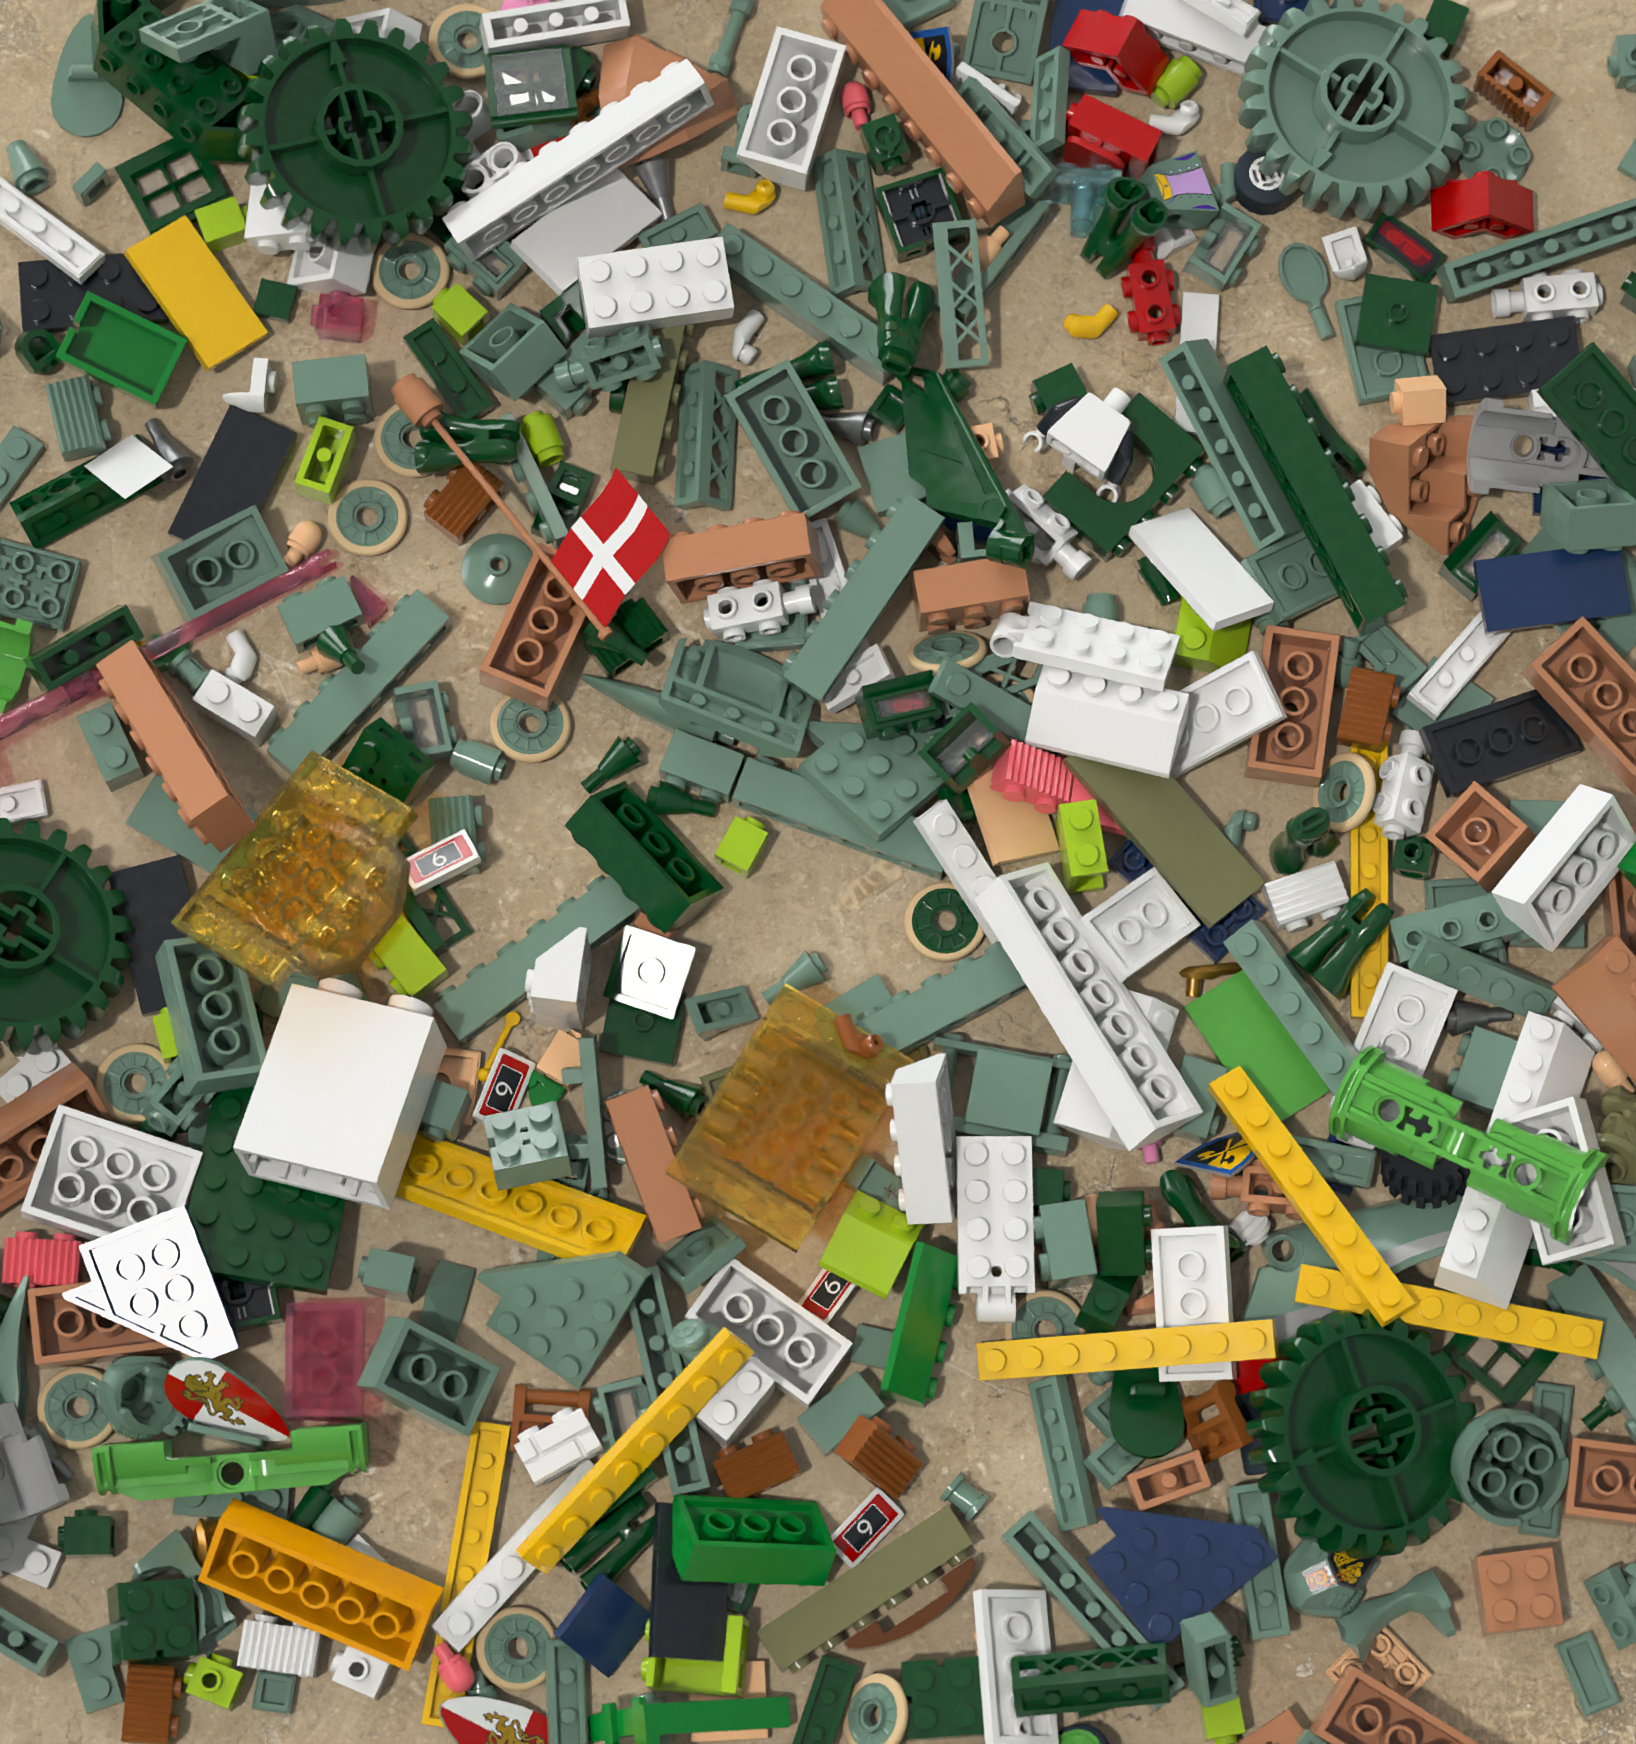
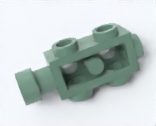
(624, 361)
(169, 1103)

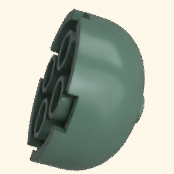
(1498, 1485)

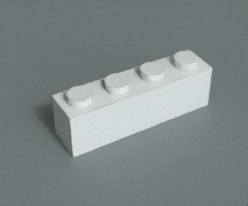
(554, 23)
(1194, 33)

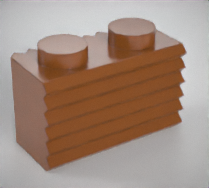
(1513, 90)
(461, 503)
(1367, 709)
(879, 1456)
(757, 1466)
(151, 1704)

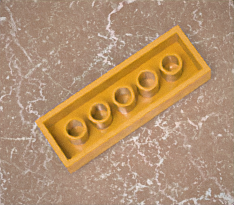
(320, 1584)

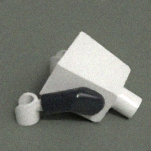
(1091, 436)

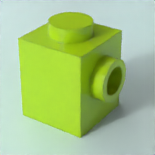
(214, 1681)

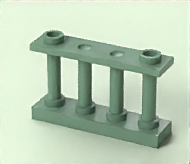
(1049, 1138)

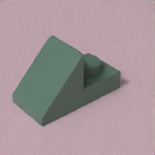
(720, 1011)

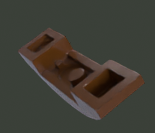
(873, 1636)

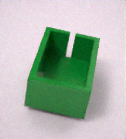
(121, 349)

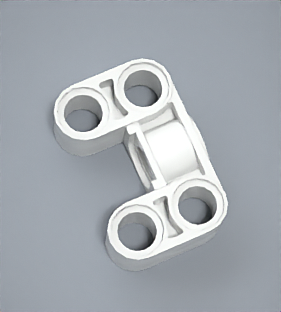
(490, 164)

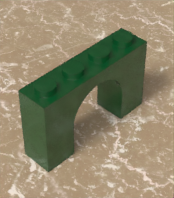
(1106, 524)

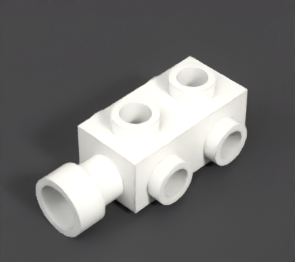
(1561, 299)
(1051, 532)
(749, 617)
(1404, 789)

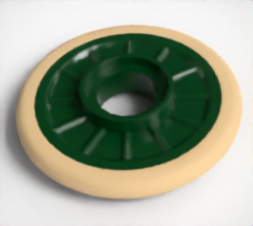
(924, 934)

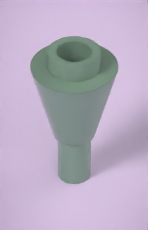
(856, 519)
(803, 973)

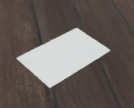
(128, 466)

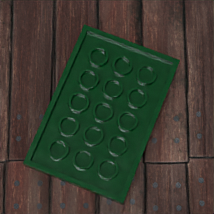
(256, 1225)

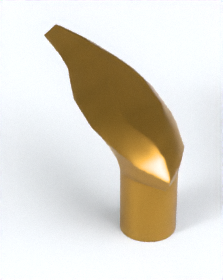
(1209, 971)
(201, 1539)

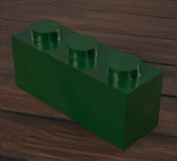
(82, 648)

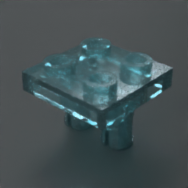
(1082, 191)

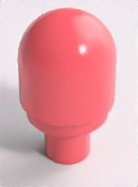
(855, 103)
(454, 1669)

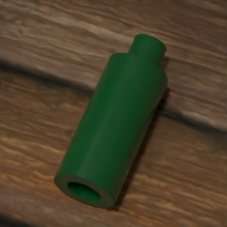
(312, 1505)

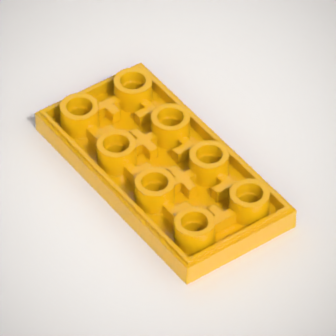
(196, 293)

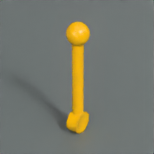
(511, 1019)

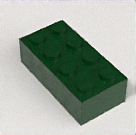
(643, 857)

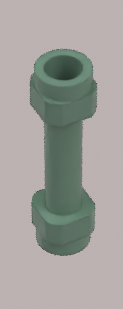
(721, 61)

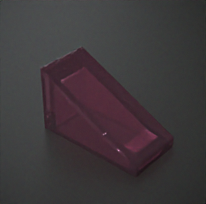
(371, 605)

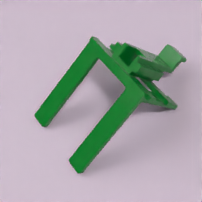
(652, 1720)

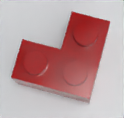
(1118, 47)
(1482, 205)

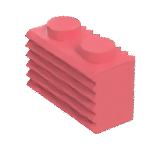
(1032, 777)
(44, 1260)

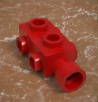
(1150, 296)

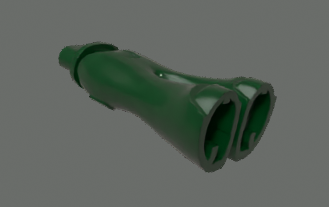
(897, 337)
(1307, 832)

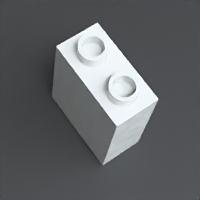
(341, 1093)

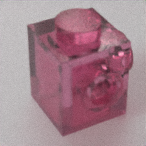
(339, 317)

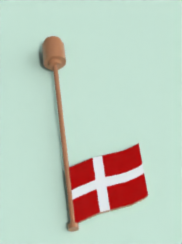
(602, 551)

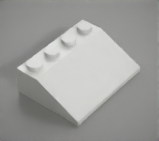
(105, 1176)

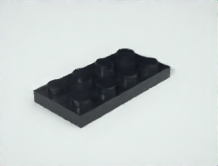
(53, 297)
(1502, 359)
(1497, 742)

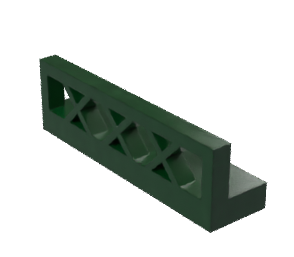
(67, 510)
(420, 921)
(1090, 1685)

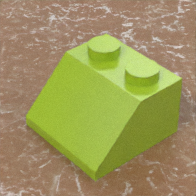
(1207, 649)
(871, 1245)

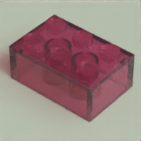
(324, 1362)

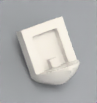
(1345, 253)
(262, 383)

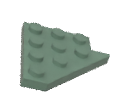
(870, 778)
(564, 1308)

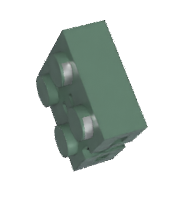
(527, 1145)

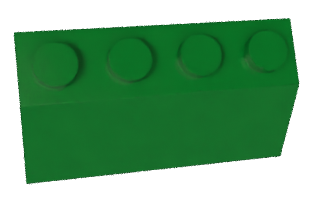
(919, 1327)
(750, 1541)

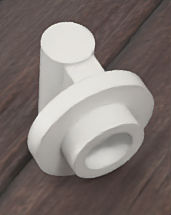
(1250, 1229)

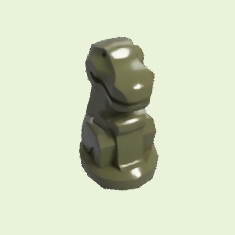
(1619, 1135)

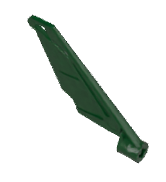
(956, 471)

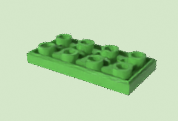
(1248, 1034)

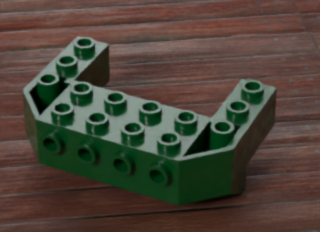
(188, 100)

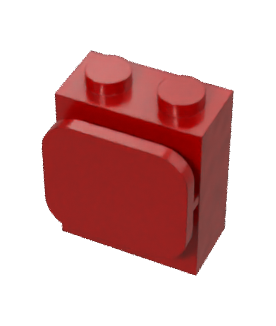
(1109, 137)

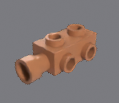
(1244, 1187)

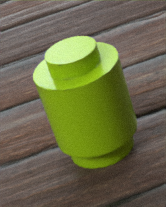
(1176, 82)
(543, 439)

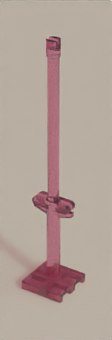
(88, 682)

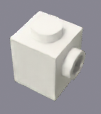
(360, 1672)

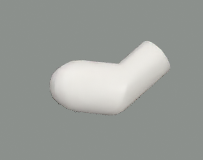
(1179, 121)
(742, 334)
(243, 660)

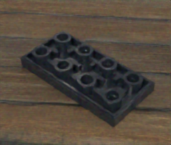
(234, 472)
(153, 899)
(684, 1615)

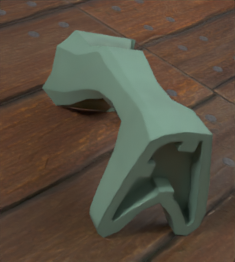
(176, 1556)
(1421, 1595)

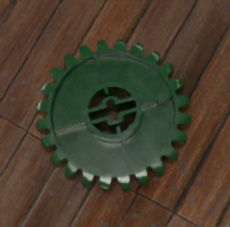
(326, 173)
(65, 941)
(1307, 1424)

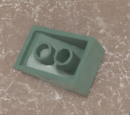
(220, 563)

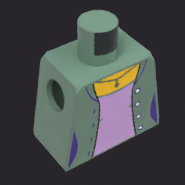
(1183, 191)

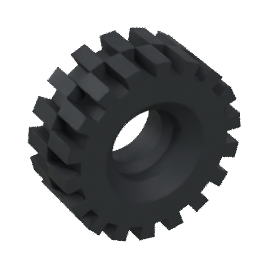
(1419, 1182)

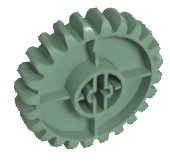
(1344, 160)

